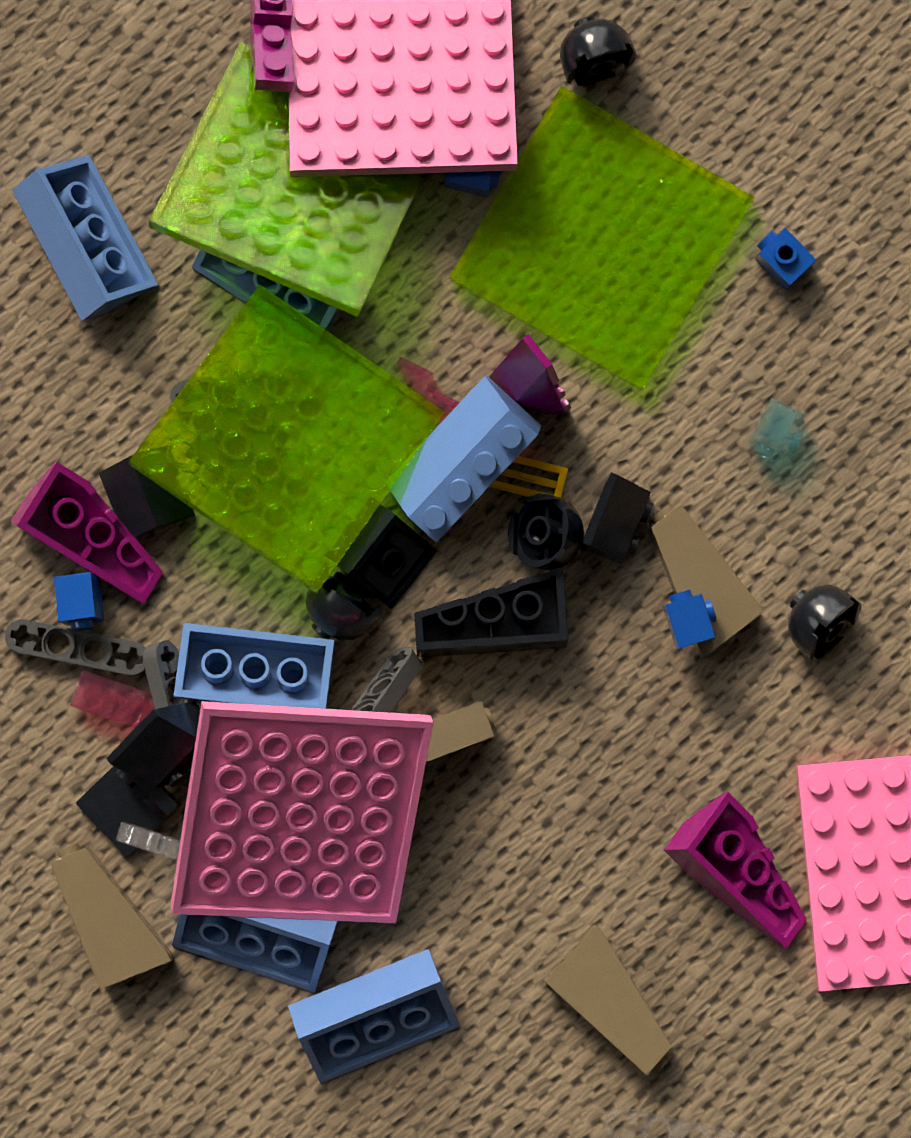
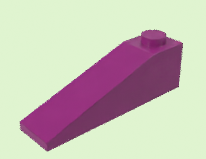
(531, 380)
(79, 524)
(731, 862)

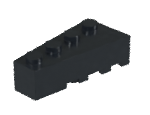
(500, 619)

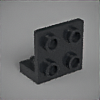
(124, 798)

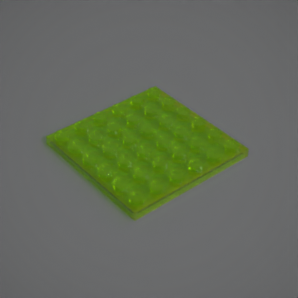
(244, 206)
(601, 238)
(286, 438)

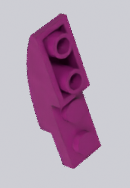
(271, 45)

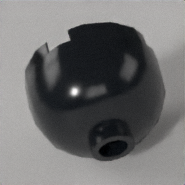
(594, 50)
(545, 532)
(340, 609)
(820, 618)

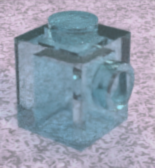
(777, 430)

